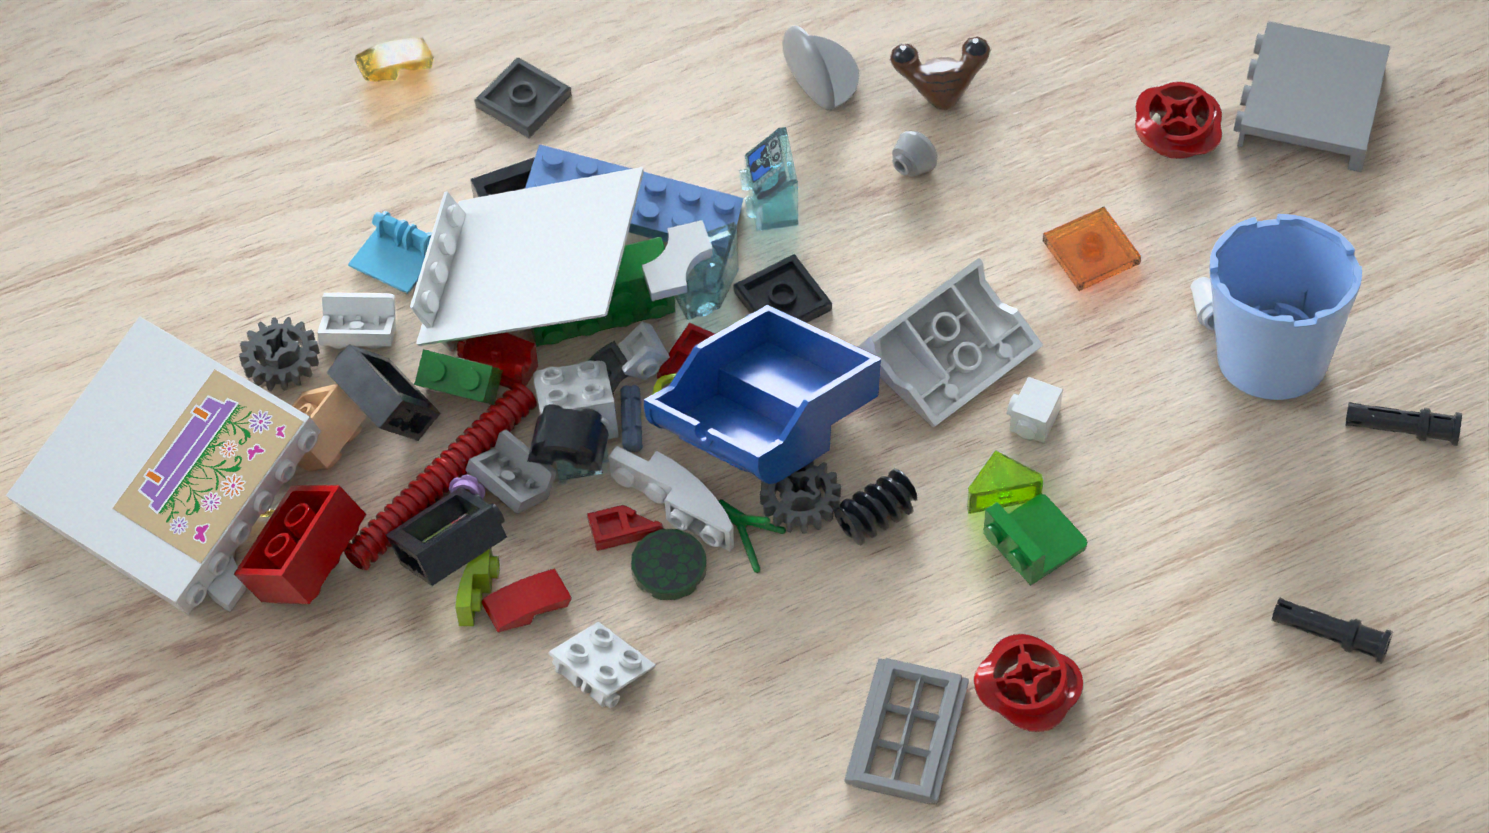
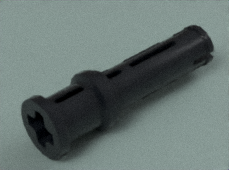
(1422, 424)
(1350, 634)

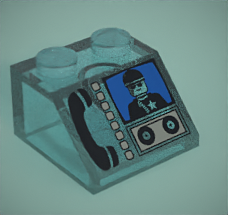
(771, 183)

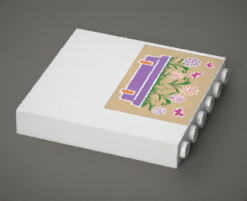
(164, 464)

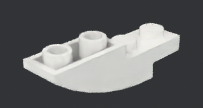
(686, 499)

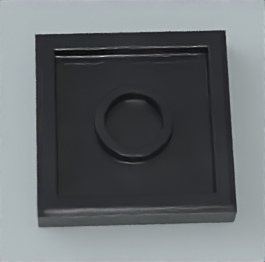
(786, 288)

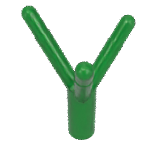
(741, 521)

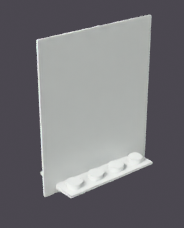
(524, 258)

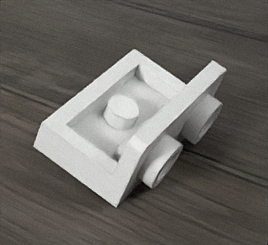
(357, 320)

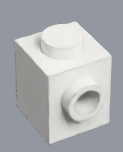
(1034, 409)

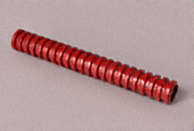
(437, 477)

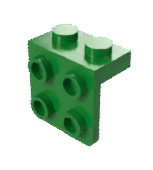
(1033, 537)

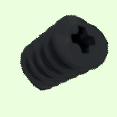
(874, 506)

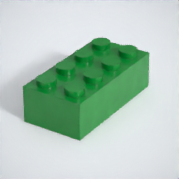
(628, 302)

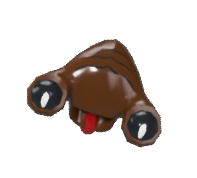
(941, 79)

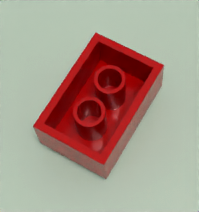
(300, 544)

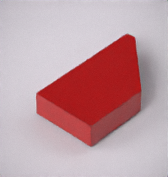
(682, 348)
(619, 526)

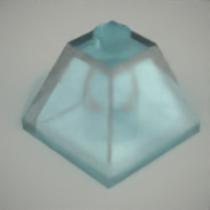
(713, 277)

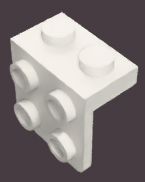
(578, 388)

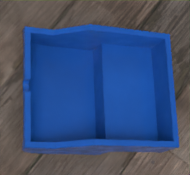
(765, 393)

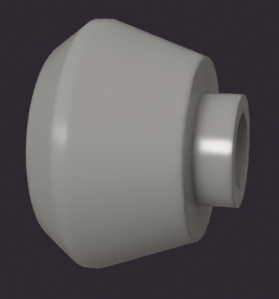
(914, 154)

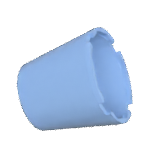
(1280, 303)

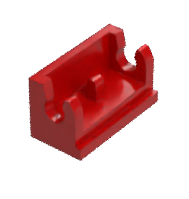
(504, 351)

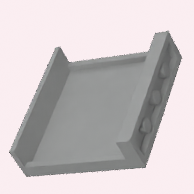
(1313, 90)

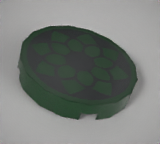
(668, 564)

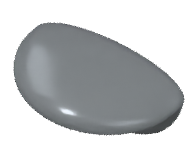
(820, 67)

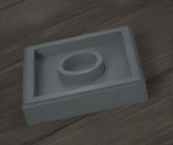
(523, 97)

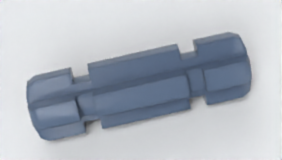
(631, 418)

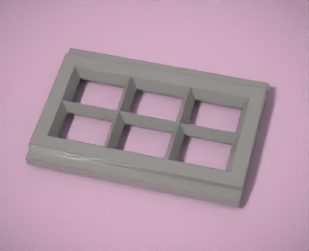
(941, 741)

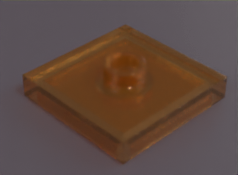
(1091, 248)

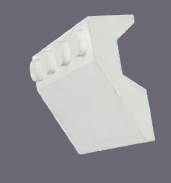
(951, 345)

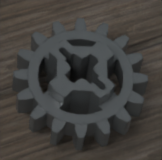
(278, 354)
(801, 498)

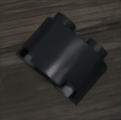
(569, 437)

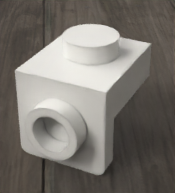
(643, 352)

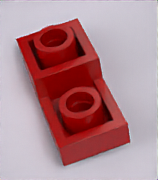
(522, 600)

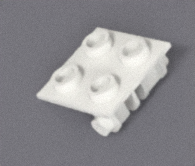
(599, 663)

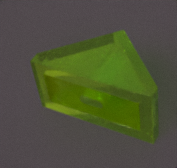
(1003, 482)

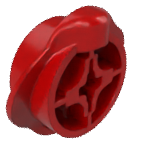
(1178, 110)
(1023, 650)

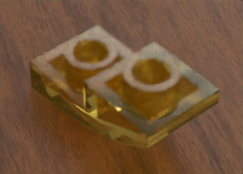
(386, 60)

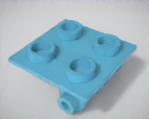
(393, 252)

